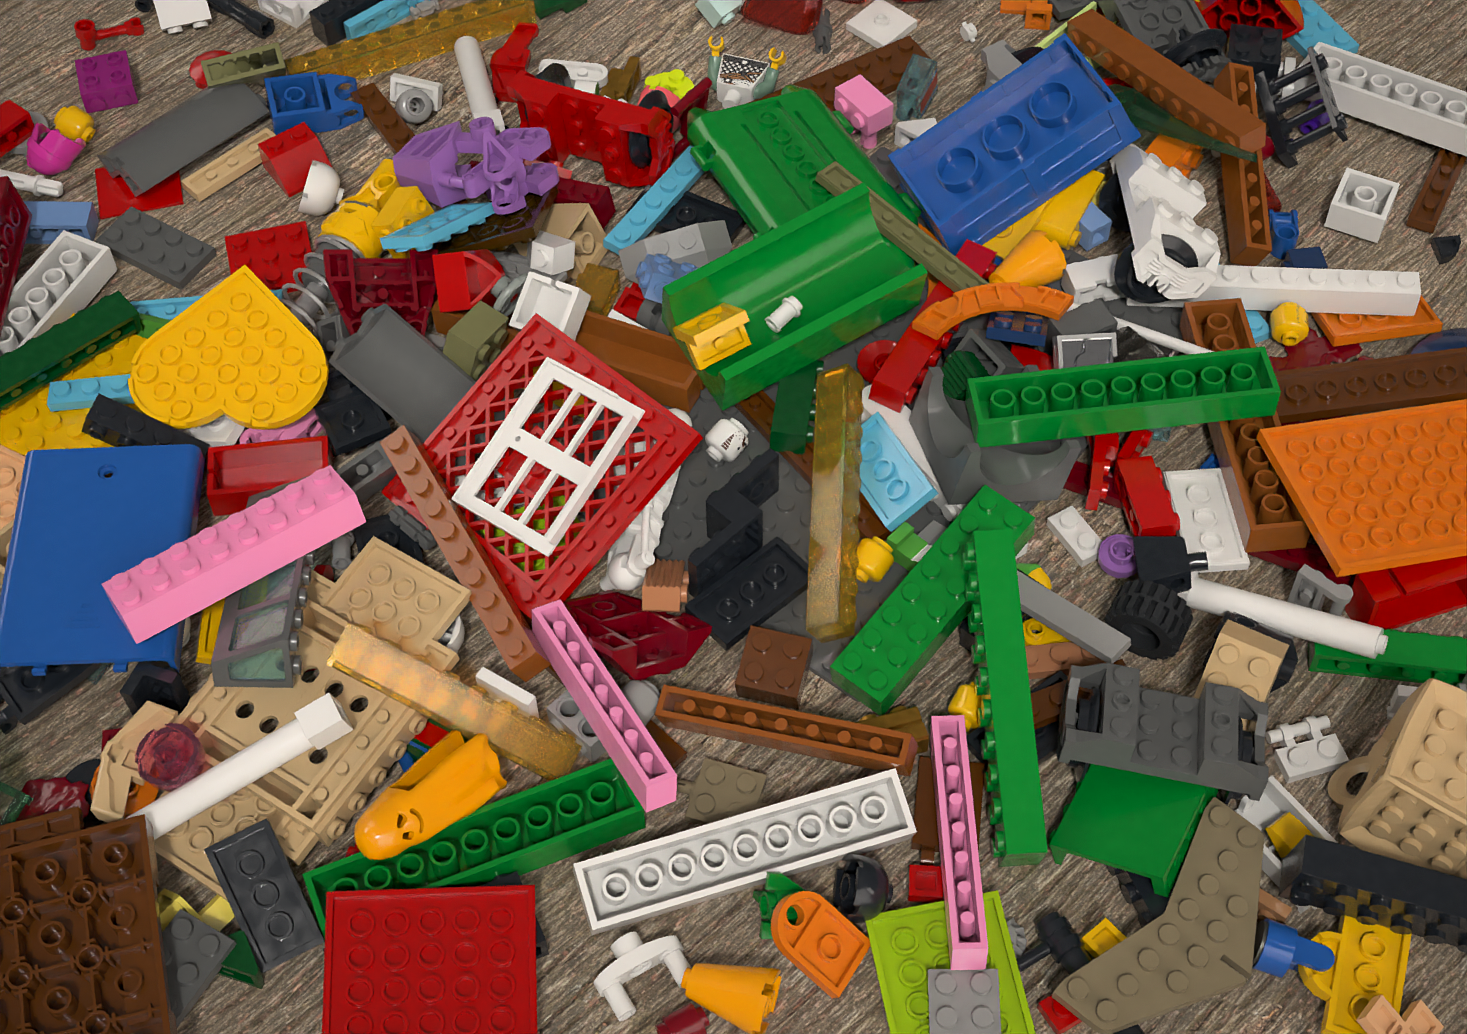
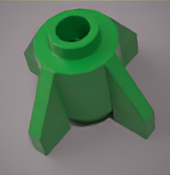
(778, 887)

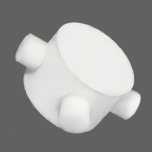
(968, 32)

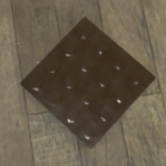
(505, 229)

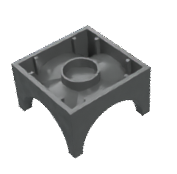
(962, 467)

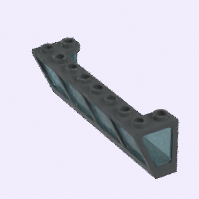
(261, 623)

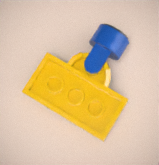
(1338, 966)

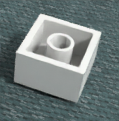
(1361, 205)

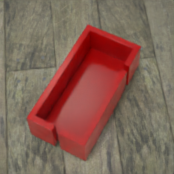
(260, 466)
(1409, 593)

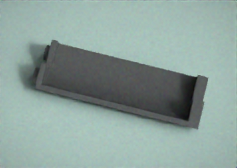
(182, 135)
(404, 373)

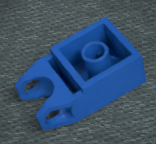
(311, 100)

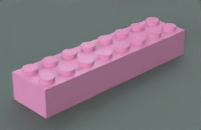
(233, 553)

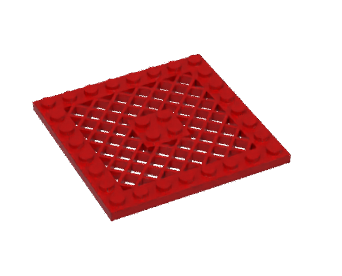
(615, 512)

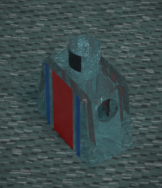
(912, 97)

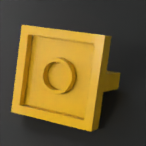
(714, 334)

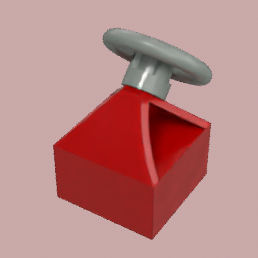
(474, 276)

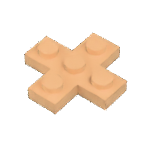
(1382, 1018)

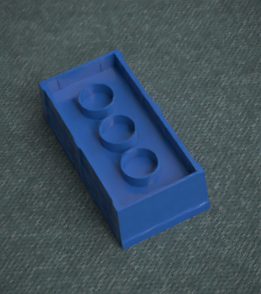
(1013, 146)

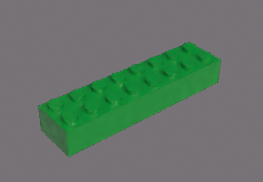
(923, 607)

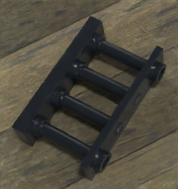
(1275, 107)

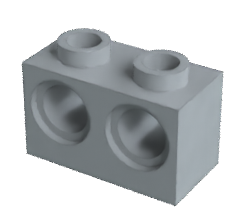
(575, 726)

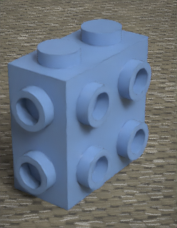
(657, 272)

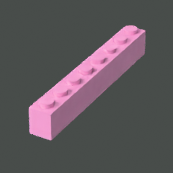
(604, 706)
(958, 844)

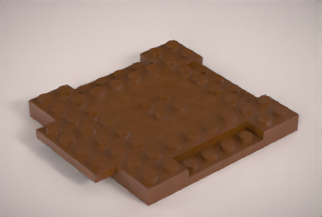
(81, 928)

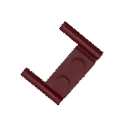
(693, 98)

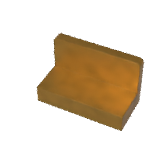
(621, 82)

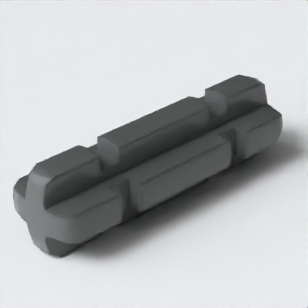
(412, 527)

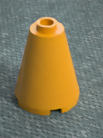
(1031, 262)
(734, 992)

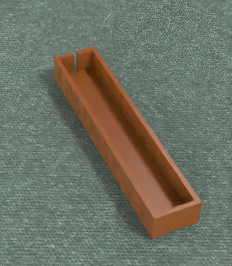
(636, 353)

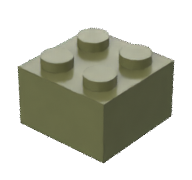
(476, 339)

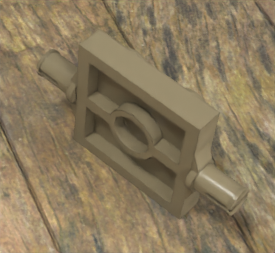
(722, 792)

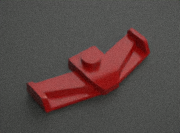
(511, 58)

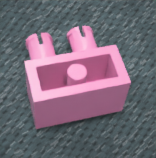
(864, 108)

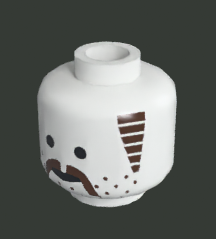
(726, 440)

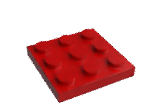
(271, 253)

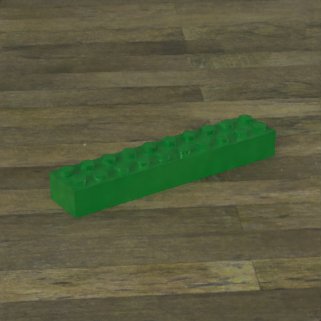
(1121, 396)
(1005, 698)
(498, 838)

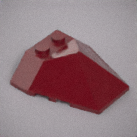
(635, 639)

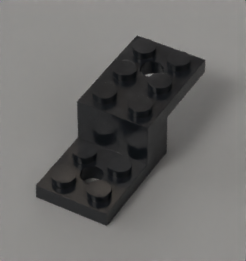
(734, 522)

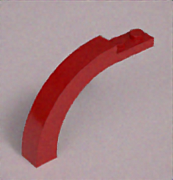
(1102, 447)

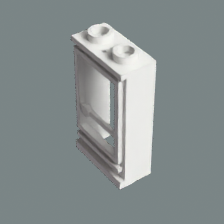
(1272, 805)

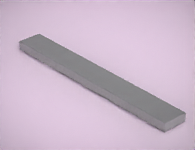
(1058, 613)

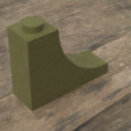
(245, 66)

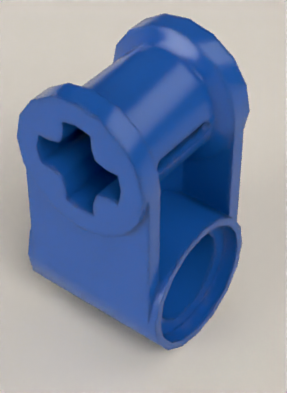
(1283, 232)

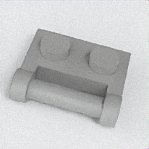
(1313, 587)

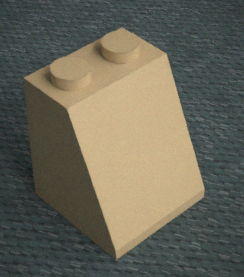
(577, 224)

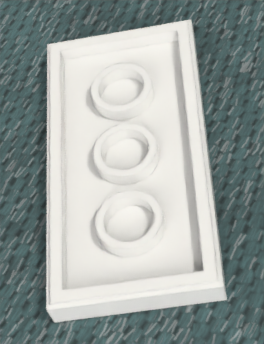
(1206, 517)

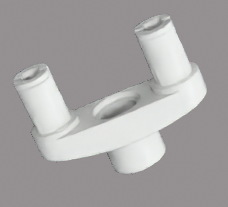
(634, 959)

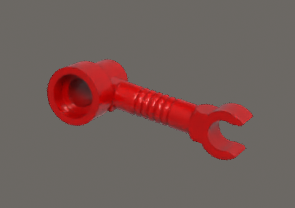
(87, 33)

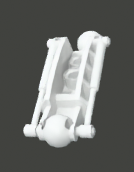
(635, 546)

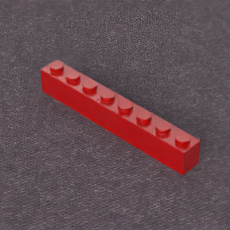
(915, 351)

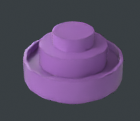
(1117, 556)

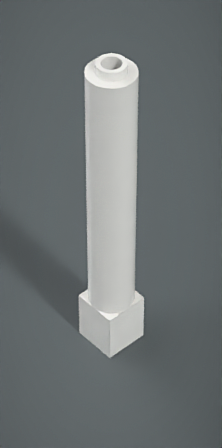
(477, 81)
(1287, 617)
(314, 725)

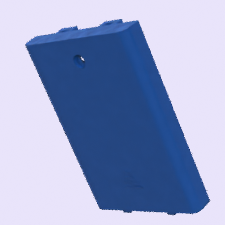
(80, 532)

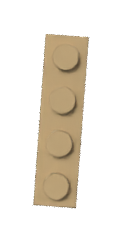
(226, 167)

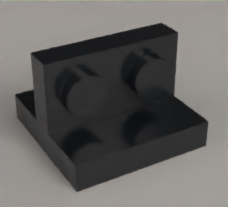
(352, 422)
(155, 683)

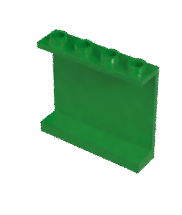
(1132, 823)

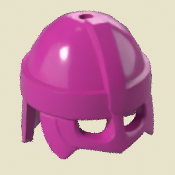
(53, 152)

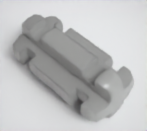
(424, 8)

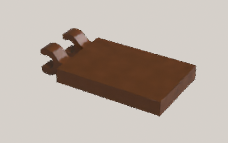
(925, 815)

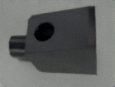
(1166, 561)

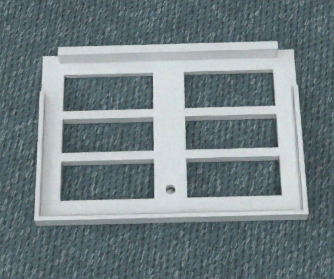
(540, 451)

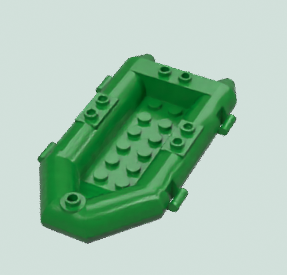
(771, 154)

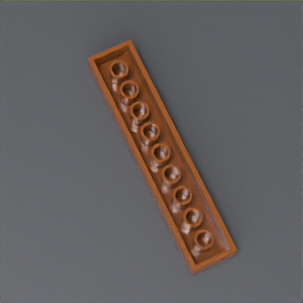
(1257, 496)

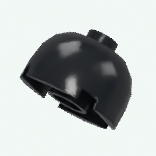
(861, 888)

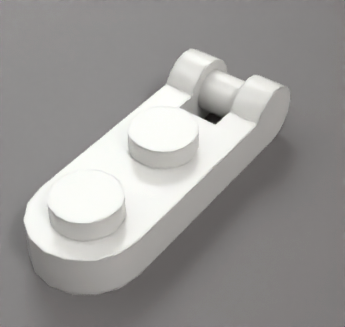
(580, 71)

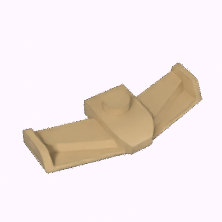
(118, 761)

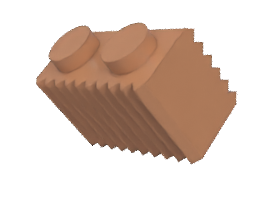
(665, 586)

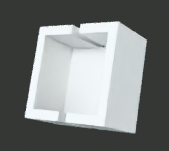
(546, 298)

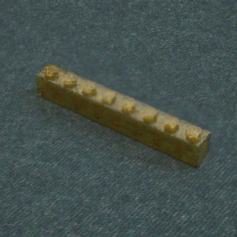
(453, 703)

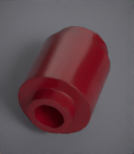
(684, 1021)

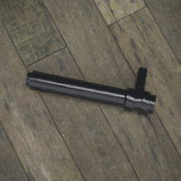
(1064, 948)

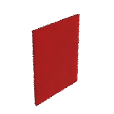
(116, 197)

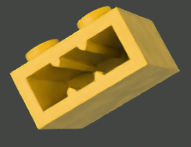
(400, 210)

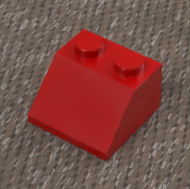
(290, 156)

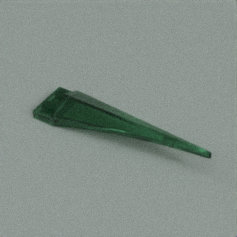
(1153, 119)

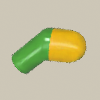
(1036, 572)

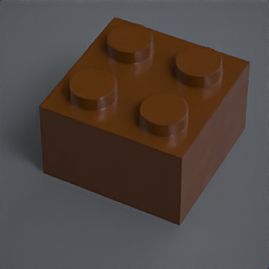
(774, 667)

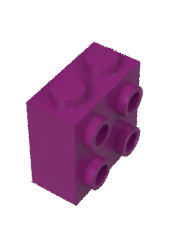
(106, 81)

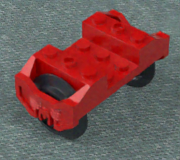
(596, 126)

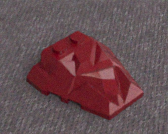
(364, 283)

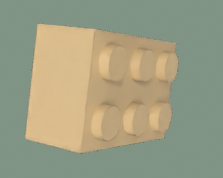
(1244, 661)

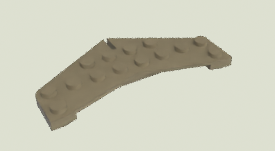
(1181, 951)

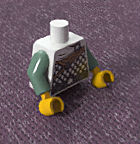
(741, 78)

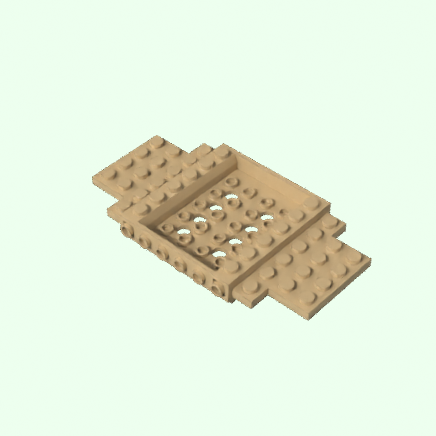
(305, 799)

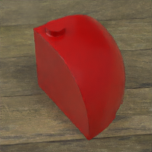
(1260, 13)

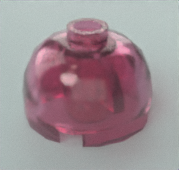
(170, 757)

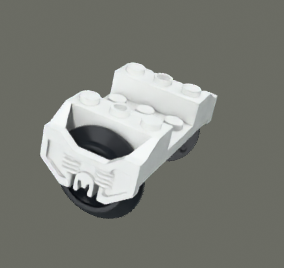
(1168, 249)

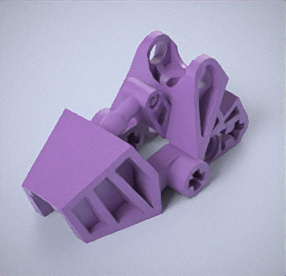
(431, 159)

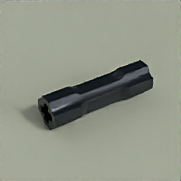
(253, 20)

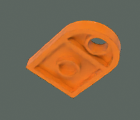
(820, 941)

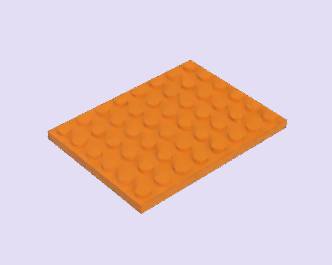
(1378, 484)

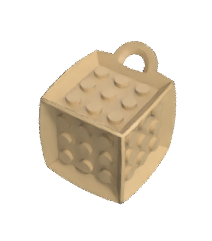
(1414, 784)

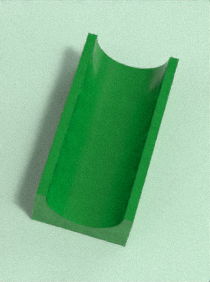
(822, 258)

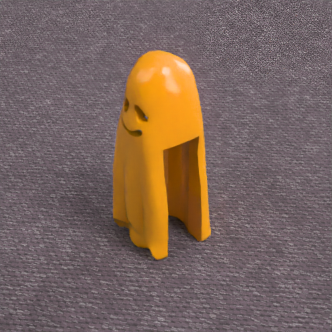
(431, 795)

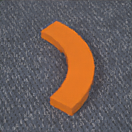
(991, 298)

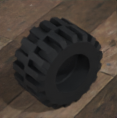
(1151, 617)

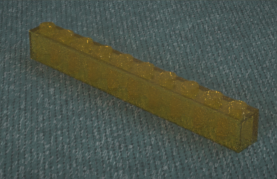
(414, 39)
(835, 505)

